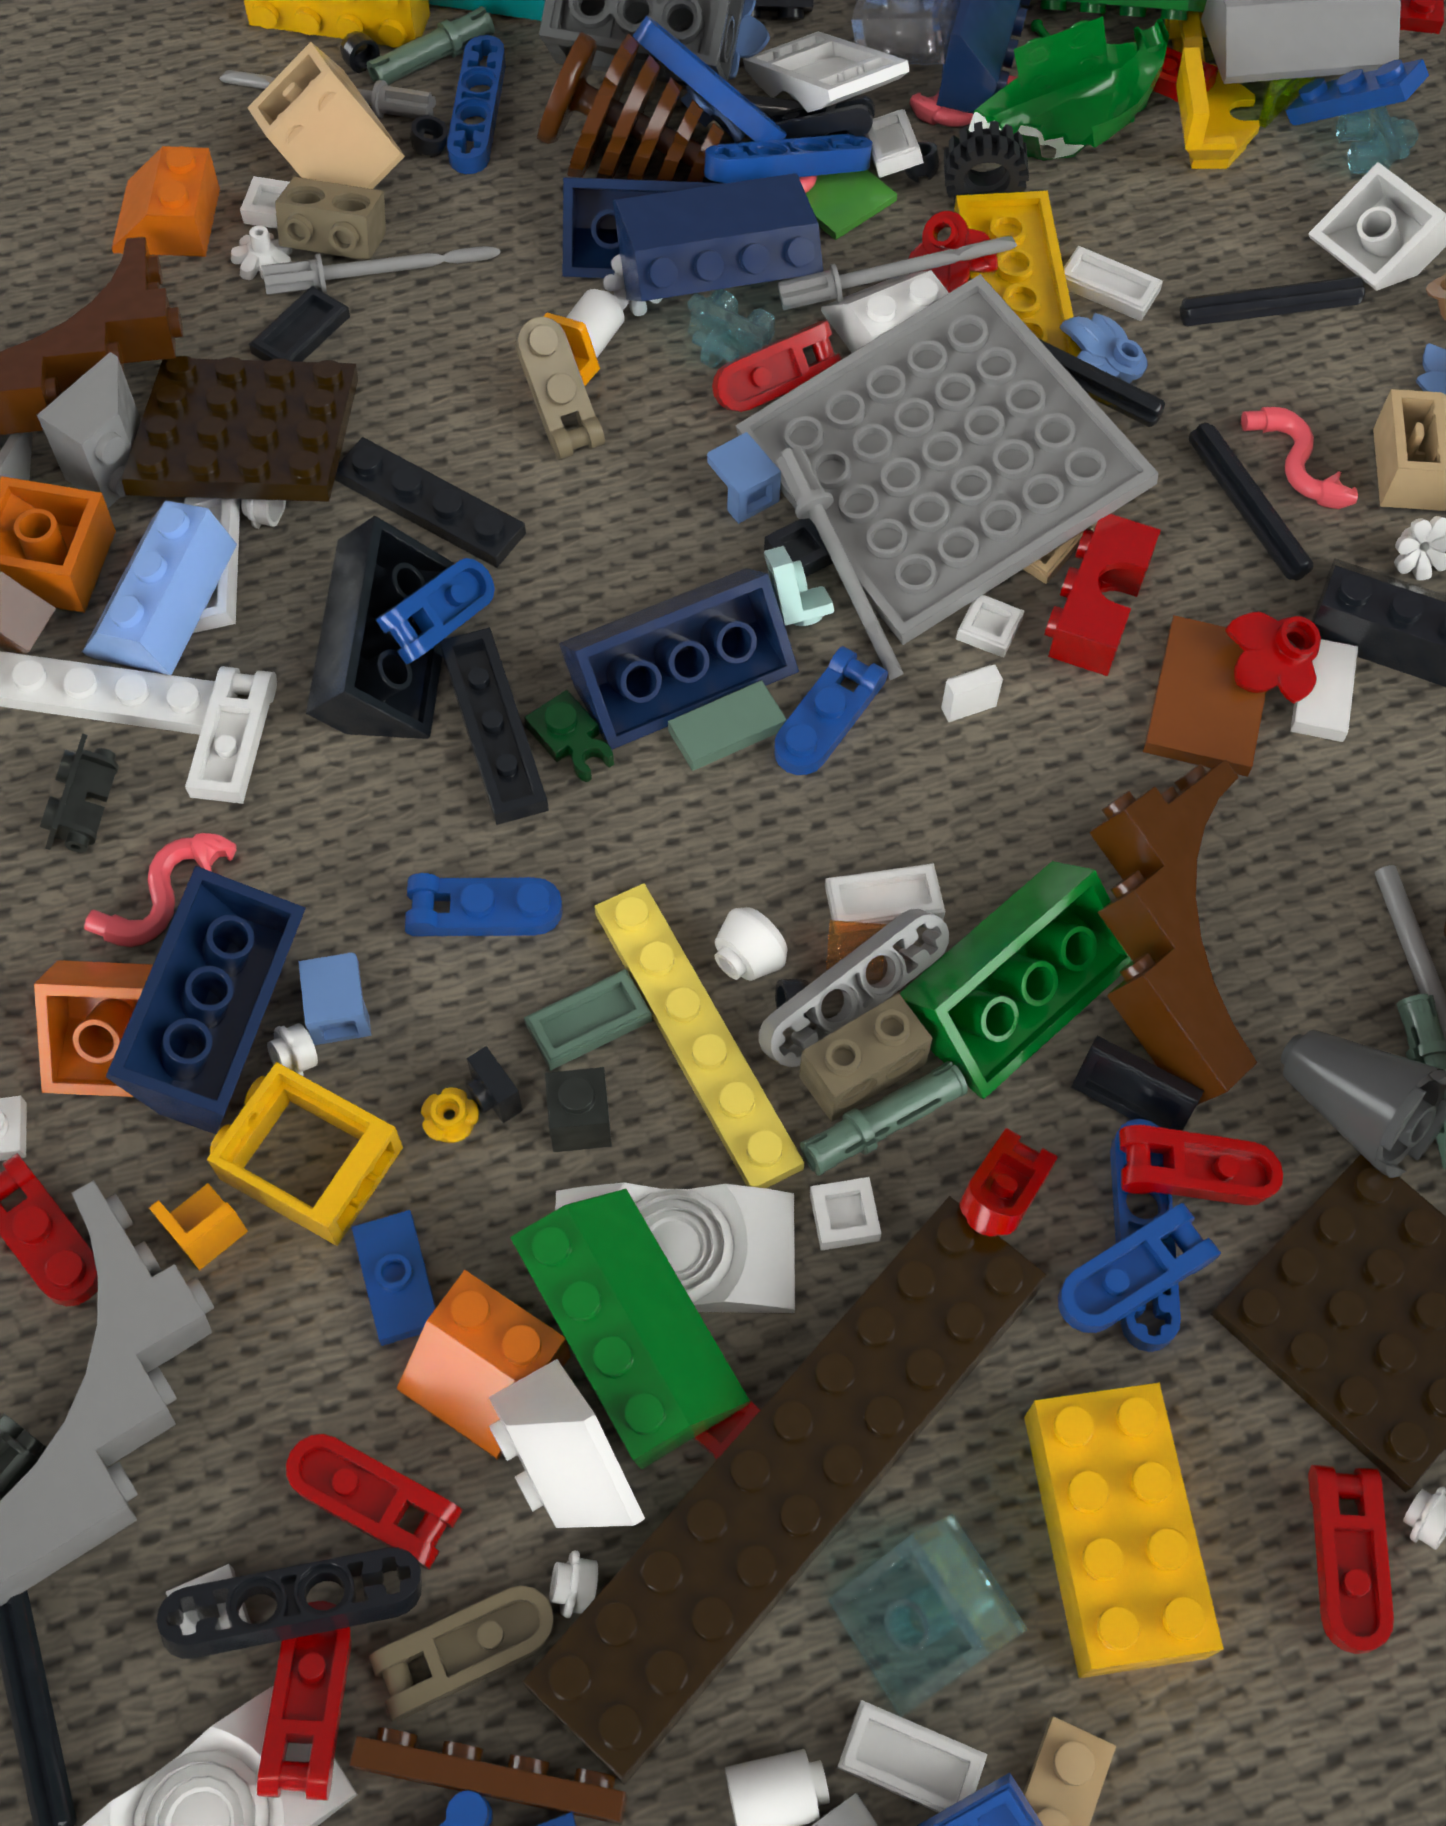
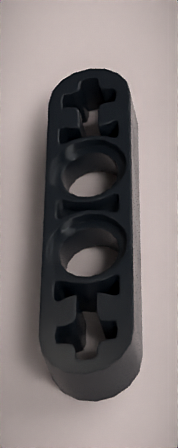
(293, 1614)

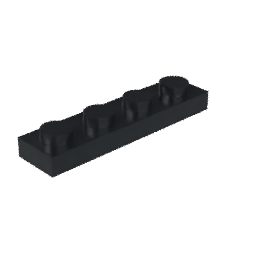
(430, 502)
(494, 726)

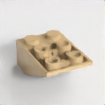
(324, 123)
(1412, 450)

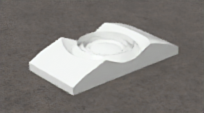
(823, 70)
(722, 1241)
(217, 1782)

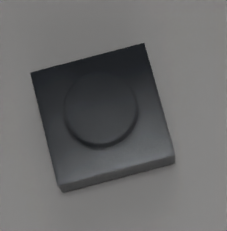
(801, 543)
(492, 1086)

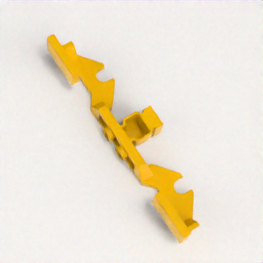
(1208, 128)

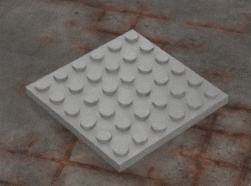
(952, 455)

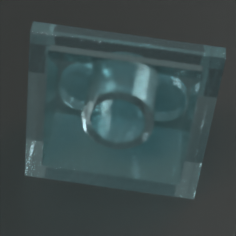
(927, 1614)

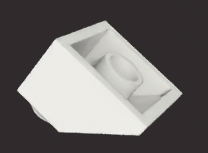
(1382, 229)
(882, 307)
(562, 1452)

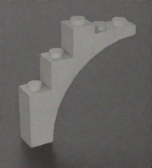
(142, 1321)

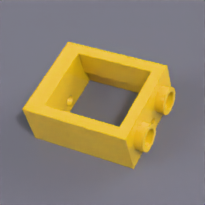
(353, 1182)

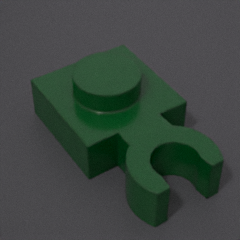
(568, 729)

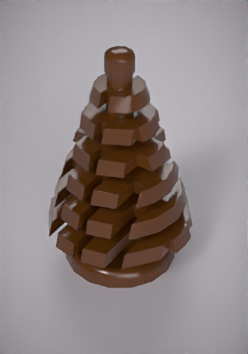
(604, 110)

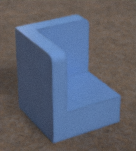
(749, 475)
(333, 999)

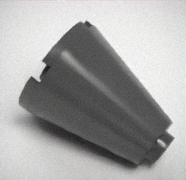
(1369, 1096)

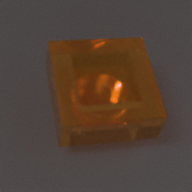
(846, 937)

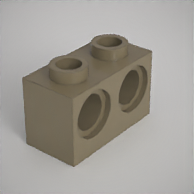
(331, 218)
(864, 1057)

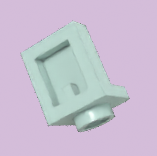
(795, 601)

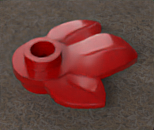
(958, 273)
(1270, 657)

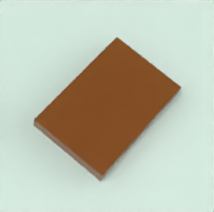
(1198, 706)

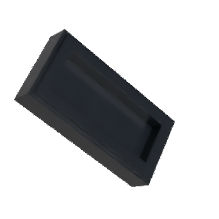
(300, 327)
(1135, 1086)

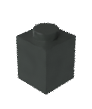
(578, 1109)

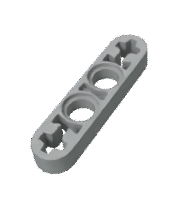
(850, 978)

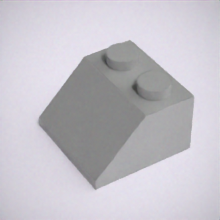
(94, 429)

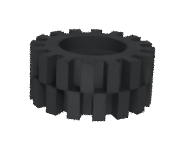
(981, 147)

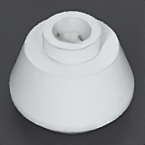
(749, 945)

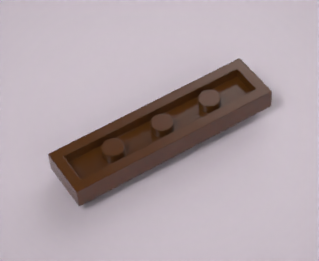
(461, 1770)

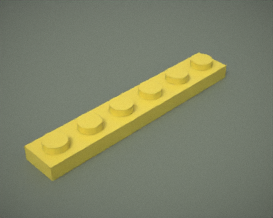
(699, 1039)

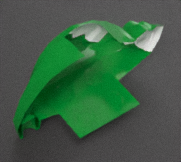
(1069, 81)

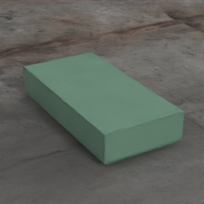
(726, 725)
(588, 1019)

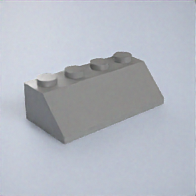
(1300, 37)

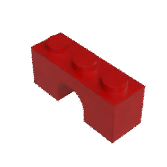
(1090, 624)

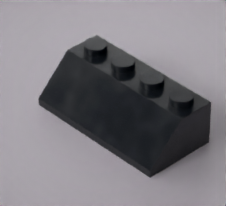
(1386, 619)
(357, 673)

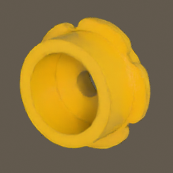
(453, 1129)

